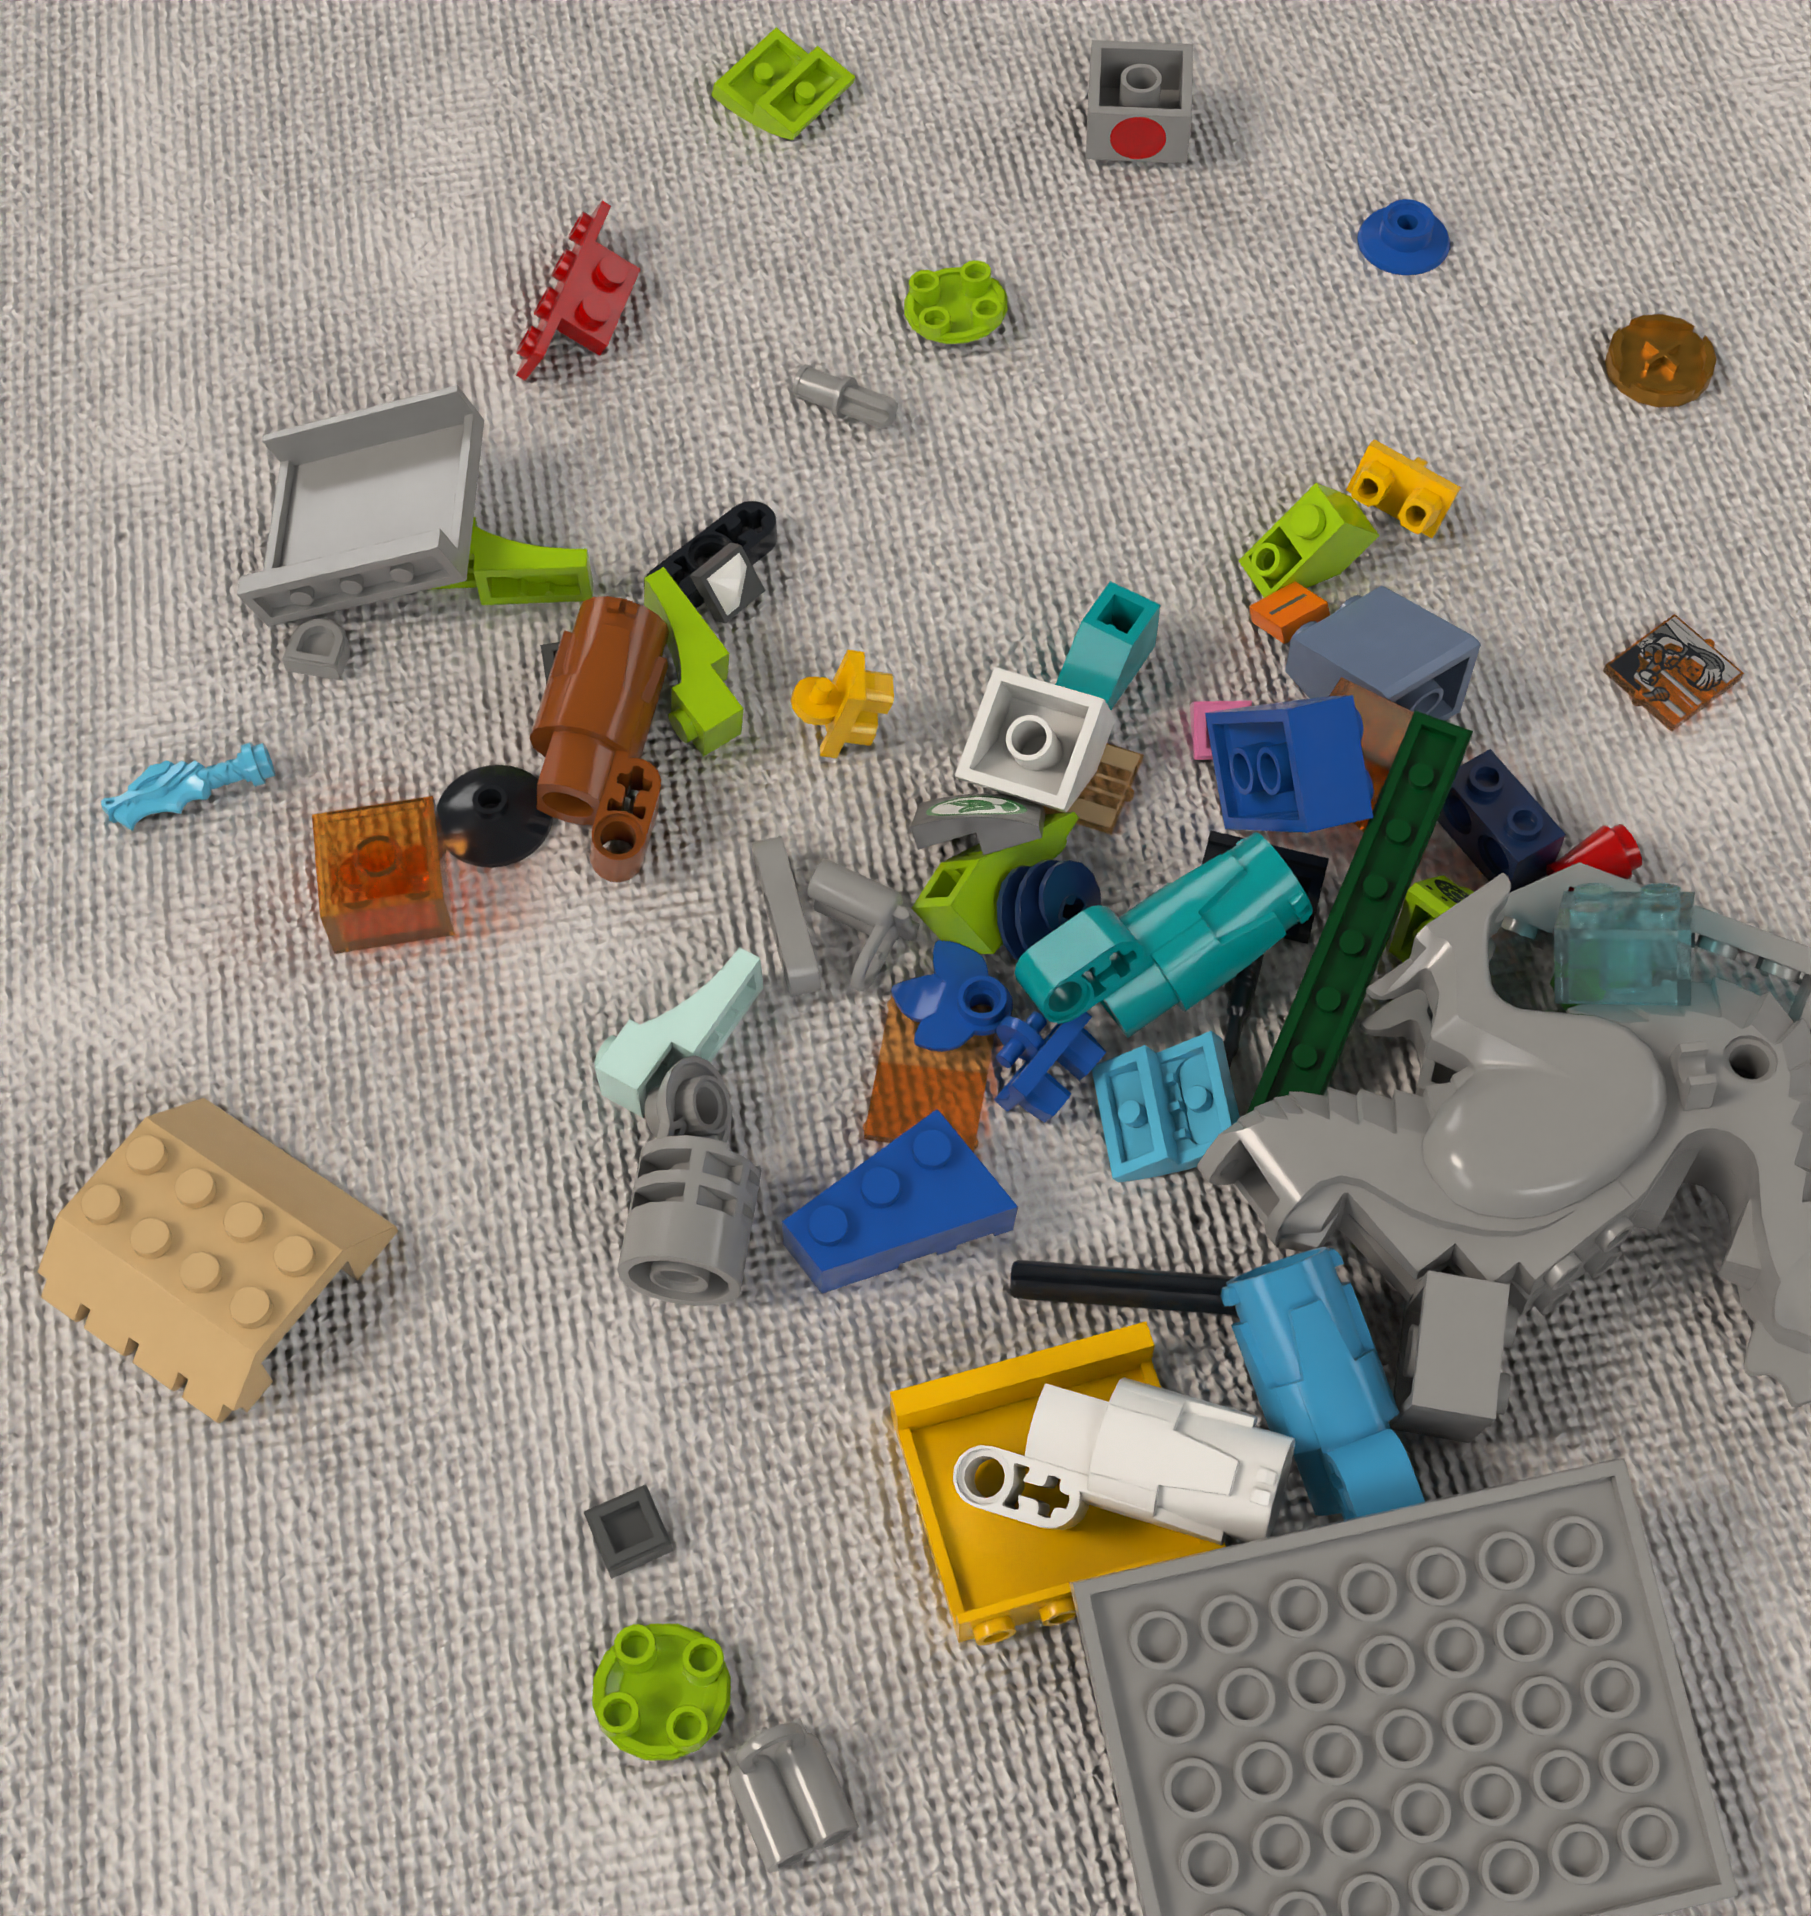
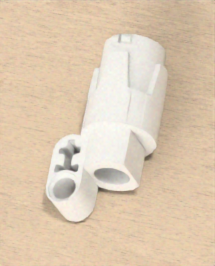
(1143, 1458)

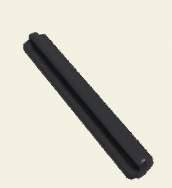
(1119, 1287)

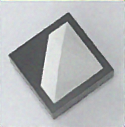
(727, 582)

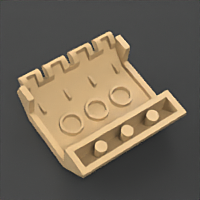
(203, 1252)

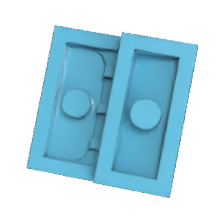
(1164, 1106)

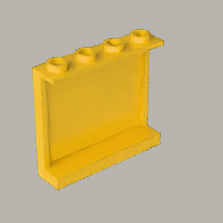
(994, 1566)

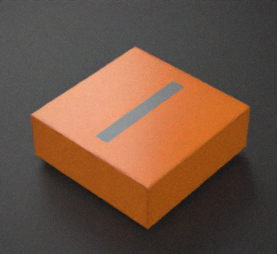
(1288, 610)

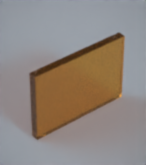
(918, 1081)

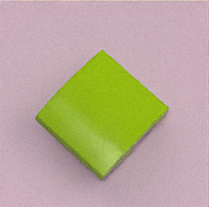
(782, 85)

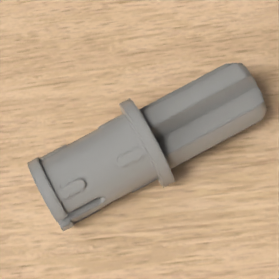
(844, 397)

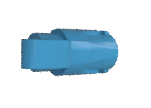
(1322, 1383)

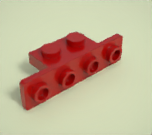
(587, 297)

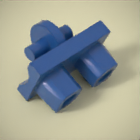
(1032, 1084)

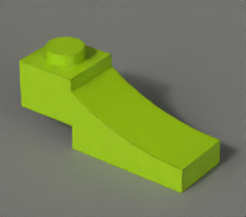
(524, 572)
(700, 702)

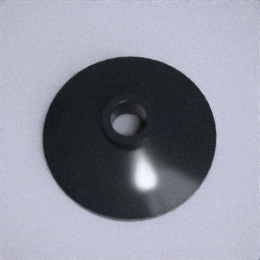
(495, 834)

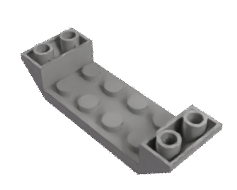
(1539, 902)

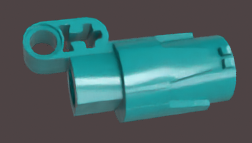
(1171, 944)

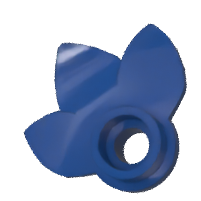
(945, 999)

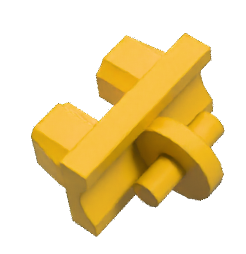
(1403, 489)
(846, 704)

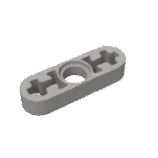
(786, 916)

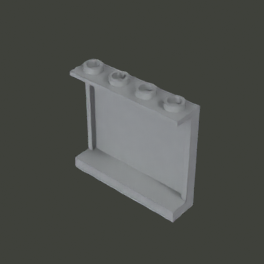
(369, 507)

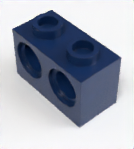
(1500, 822)

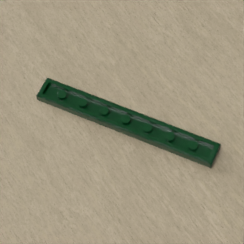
(1365, 910)

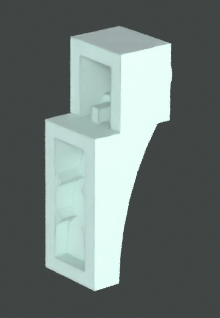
(699, 1026)

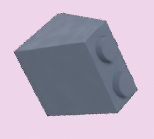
(1389, 650)

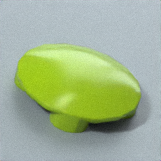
(955, 303)
(661, 1691)

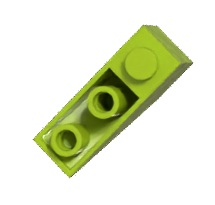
(965, 889)

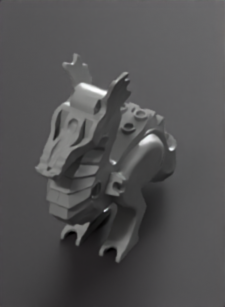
(1550, 1139)

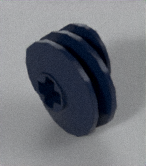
(1042, 899)

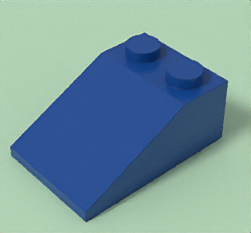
(1291, 765)

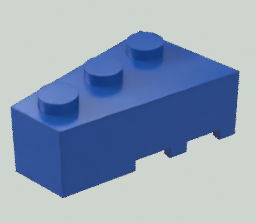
(897, 1206)

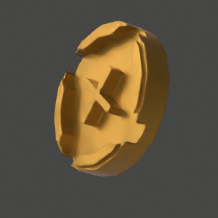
(1660, 361)

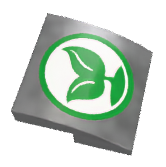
(996, 818)

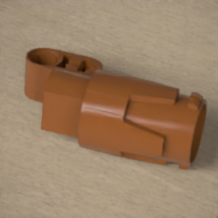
(597, 728)

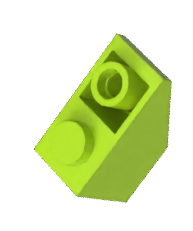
(1309, 542)

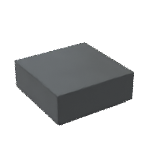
(628, 1531)

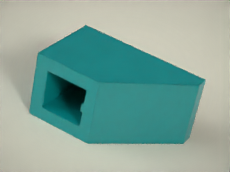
(1111, 644)

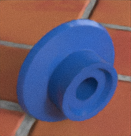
(1404, 238)

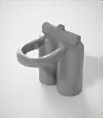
(865, 907)
(788, 1794)

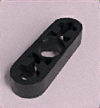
(718, 535)

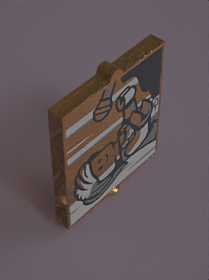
(1673, 672)

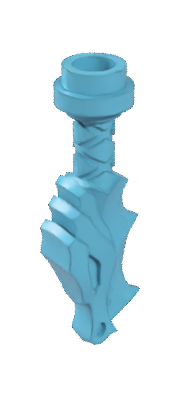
(171, 786)

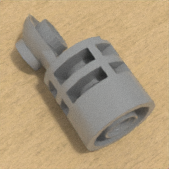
(689, 1194)

